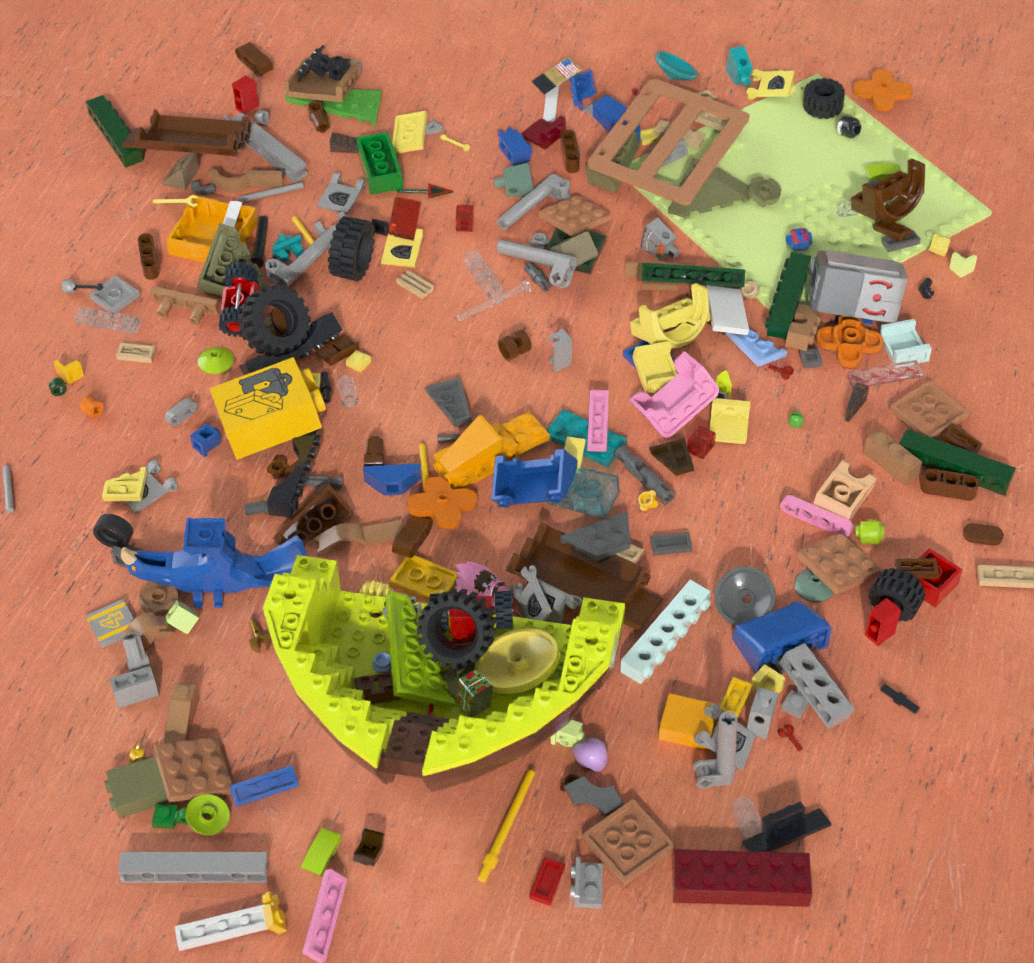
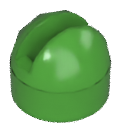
(796, 419)

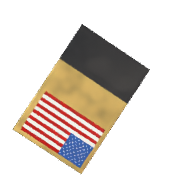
(556, 75)

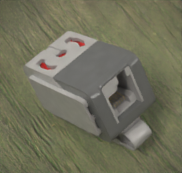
(856, 286)

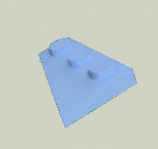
(756, 349)

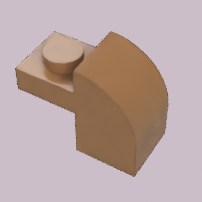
(149, 628)

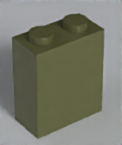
(135, 787)

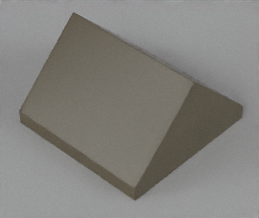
(182, 172)
(579, 246)

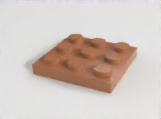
(574, 215)
(929, 410)
(838, 563)
(192, 768)
(628, 842)

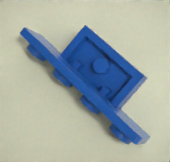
(582, 87)

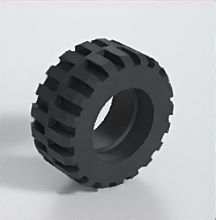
(293, 311)

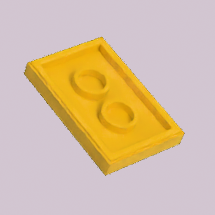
(422, 577)

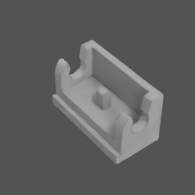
(562, 350)
(134, 687)

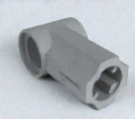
(136, 656)

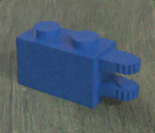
(514, 147)

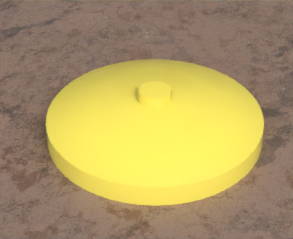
(519, 660)

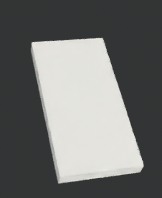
(727, 310)

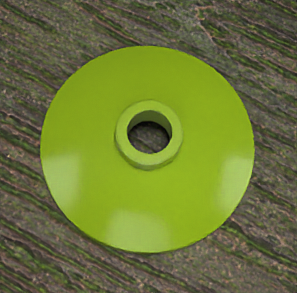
(215, 360)
(209, 806)

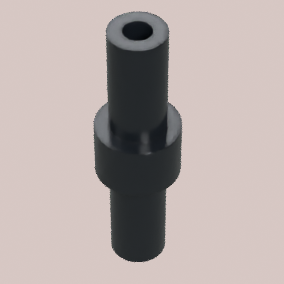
(325, 387)
(900, 698)

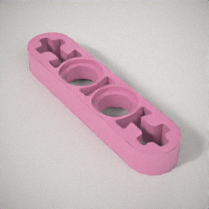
(796, 507)

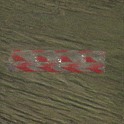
(885, 374)

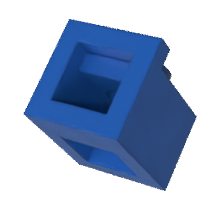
(205, 439)

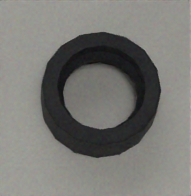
(116, 523)

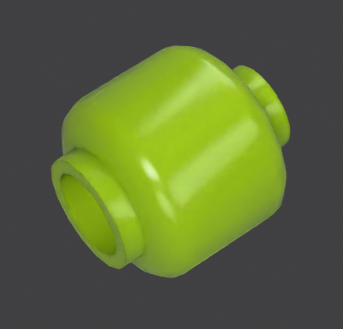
(870, 531)

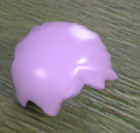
(591, 754)

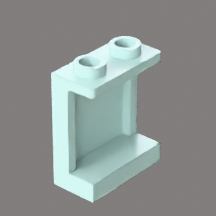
(904, 343)

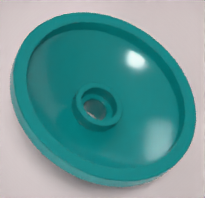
(675, 67)

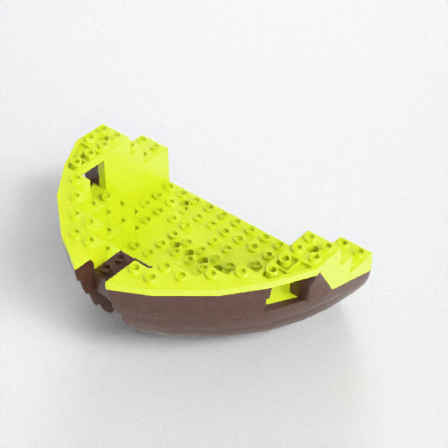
(330, 639)

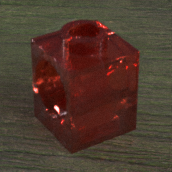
(464, 218)
(701, 442)

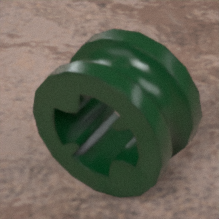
(55, 383)

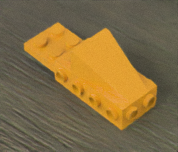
(475, 450)

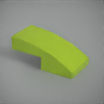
(881, 170)
(321, 850)

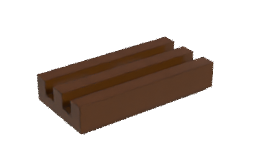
(892, 230)
(962, 440)
(917, 569)

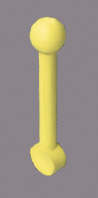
(466, 147)

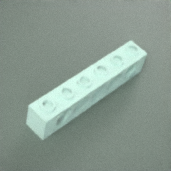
(665, 632)

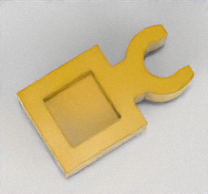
(274, 917)

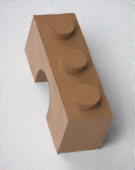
(803, 328)

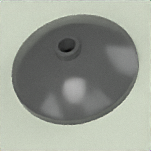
(741, 583)

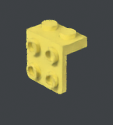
(730, 420)

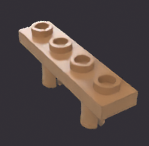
(183, 300)

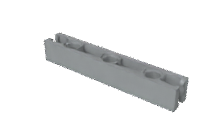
(275, 152)
(193, 867)

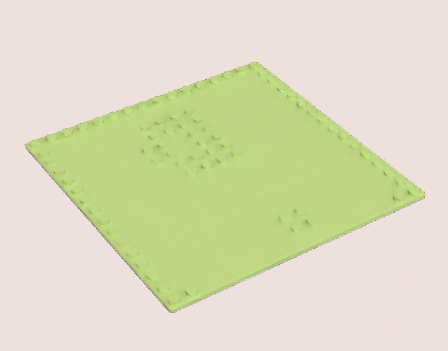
(814, 174)

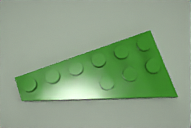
(357, 104)

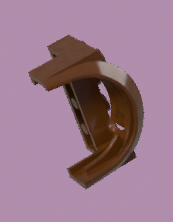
(872, 198)

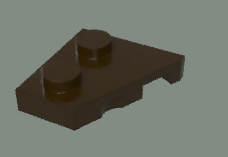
(674, 456)

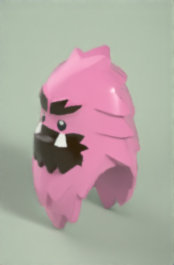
(480, 580)

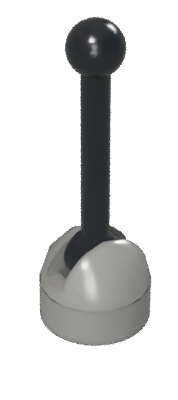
(70, 286)

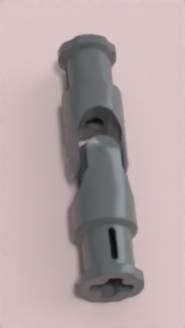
(644, 474)

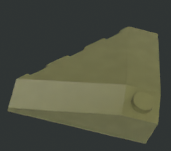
(718, 190)
(224, 250)

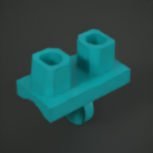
(285, 245)

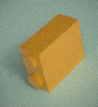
(684, 719)

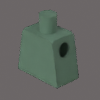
(515, 180)

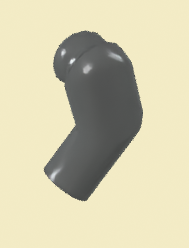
(202, 189)

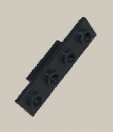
(317, 63)
(786, 827)

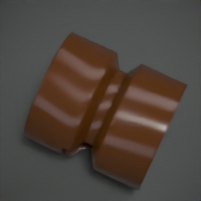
(514, 344)

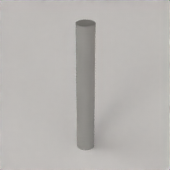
(8, 489)

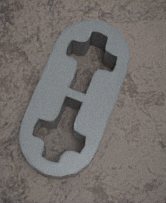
(181, 412)

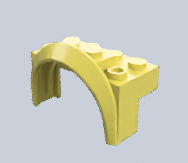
(653, 323)

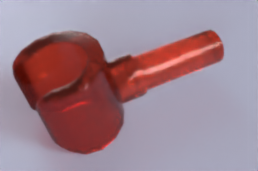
(785, 372)
(790, 731)

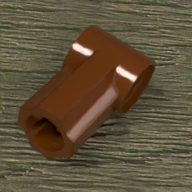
(318, 116)
(374, 452)

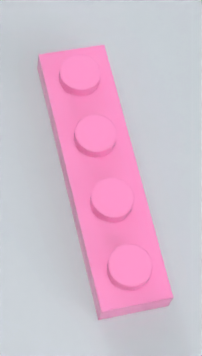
(598, 420)
(325, 916)

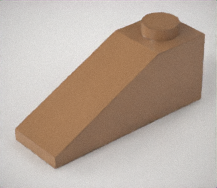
(181, 712)

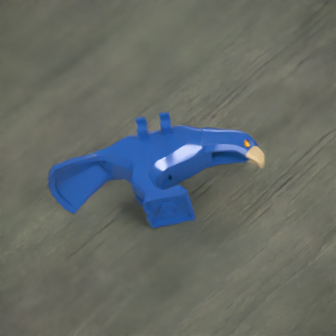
(211, 562)

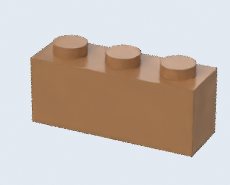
(892, 457)

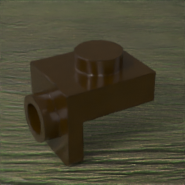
(369, 847)

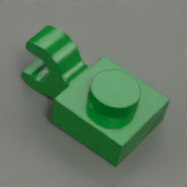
(167, 816)

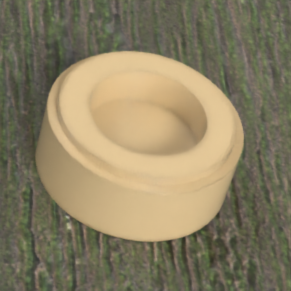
(750, 289)

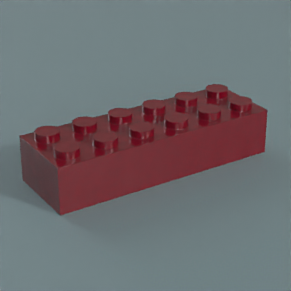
(742, 877)

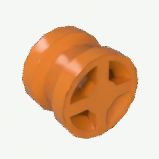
(91, 407)

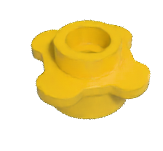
(643, 497)
(136, 754)

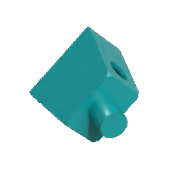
(739, 66)

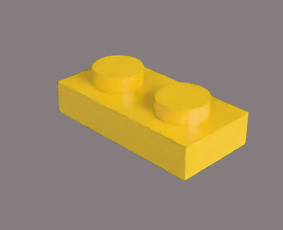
(736, 696)

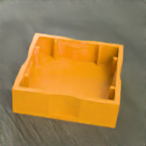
(198, 225)

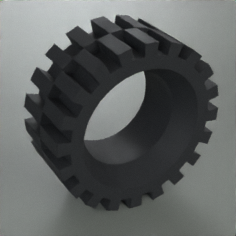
(351, 248)
(436, 641)

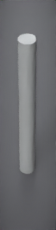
(271, 192)

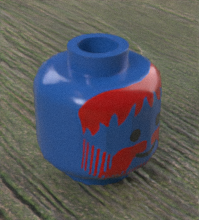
(799, 239)

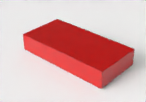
(547, 881)

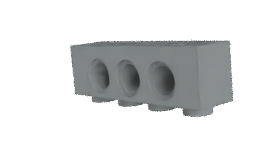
(816, 686)

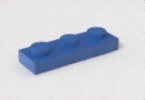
(264, 786)

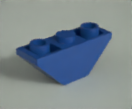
(392, 478)

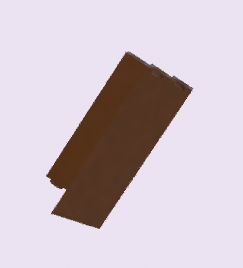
(191, 135)
(581, 576)

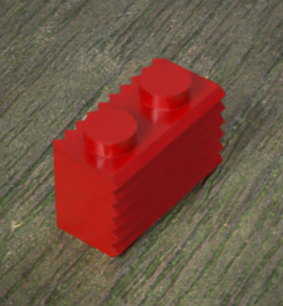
(245, 94)
(882, 622)

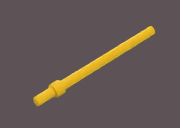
(491, 859)

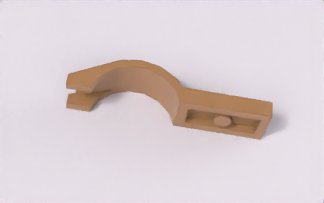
(252, 178)
(367, 535)

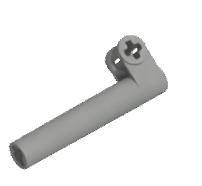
(551, 186)
(562, 264)
(287, 275)
(722, 769)

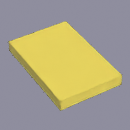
(409, 132)

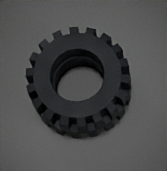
(823, 98)
(900, 589)

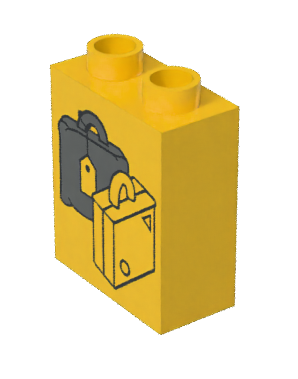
(268, 407)

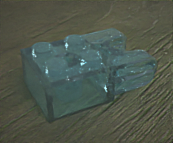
(591, 493)

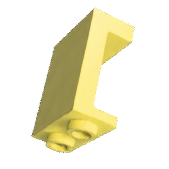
(654, 365)

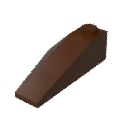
(315, 516)

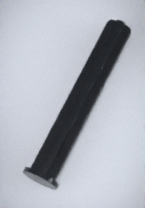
(260, 241)

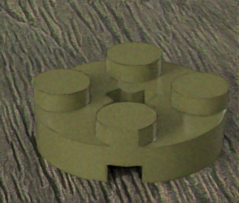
(764, 198)

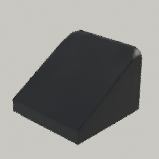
(380, 227)

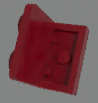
(545, 133)

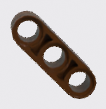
(253, 59)
(570, 151)
(148, 256)
(949, 484)
(412, 536)

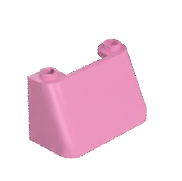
(679, 398)

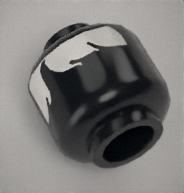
(848, 127)

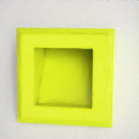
(724, 383)

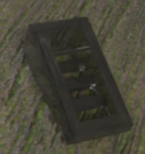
(342, 143)
(857, 399)

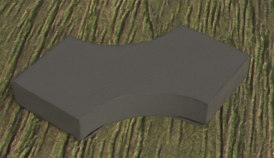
(603, 798)

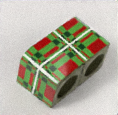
(469, 686)

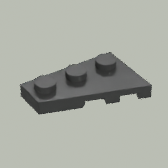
(451, 401)

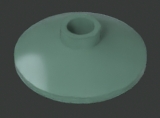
(811, 587)

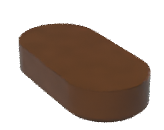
(983, 534)

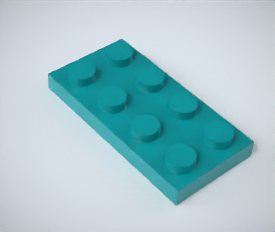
(572, 425)

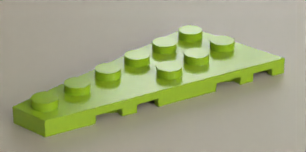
(412, 671)

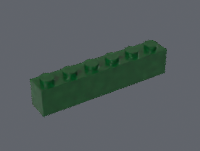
(113, 129)
(690, 275)
(788, 295)
(946, 457)

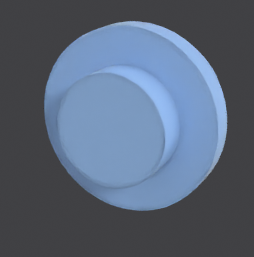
(382, 663)

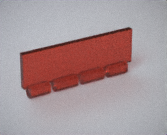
(404, 218)

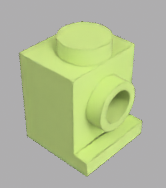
(569, 735)

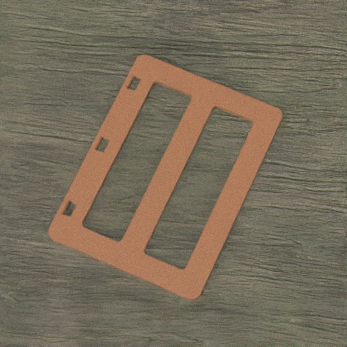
(644, 176)

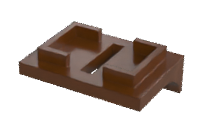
(342, 343)
(366, 684)

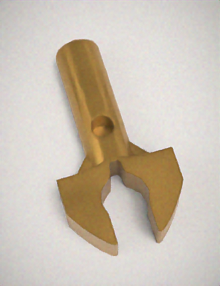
(258, 636)

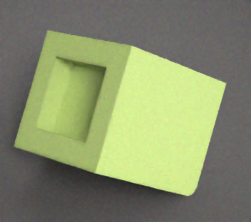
(962, 265)
(182, 617)

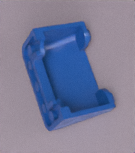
(533, 480)
(779, 632)

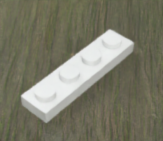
(220, 928)

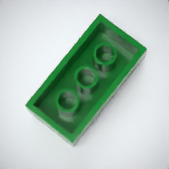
(379, 163)

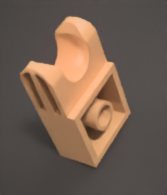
(844, 493)

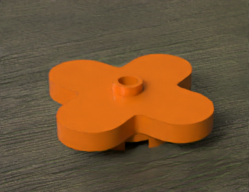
(882, 90)
(849, 340)
(442, 502)

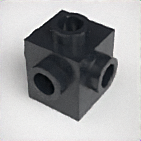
(338, 67)

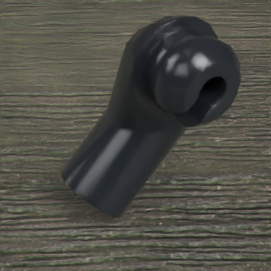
(924, 288)

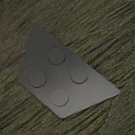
(601, 538)

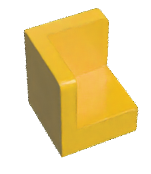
(69, 372)

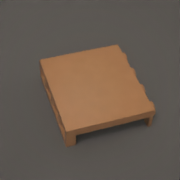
(322, 88)

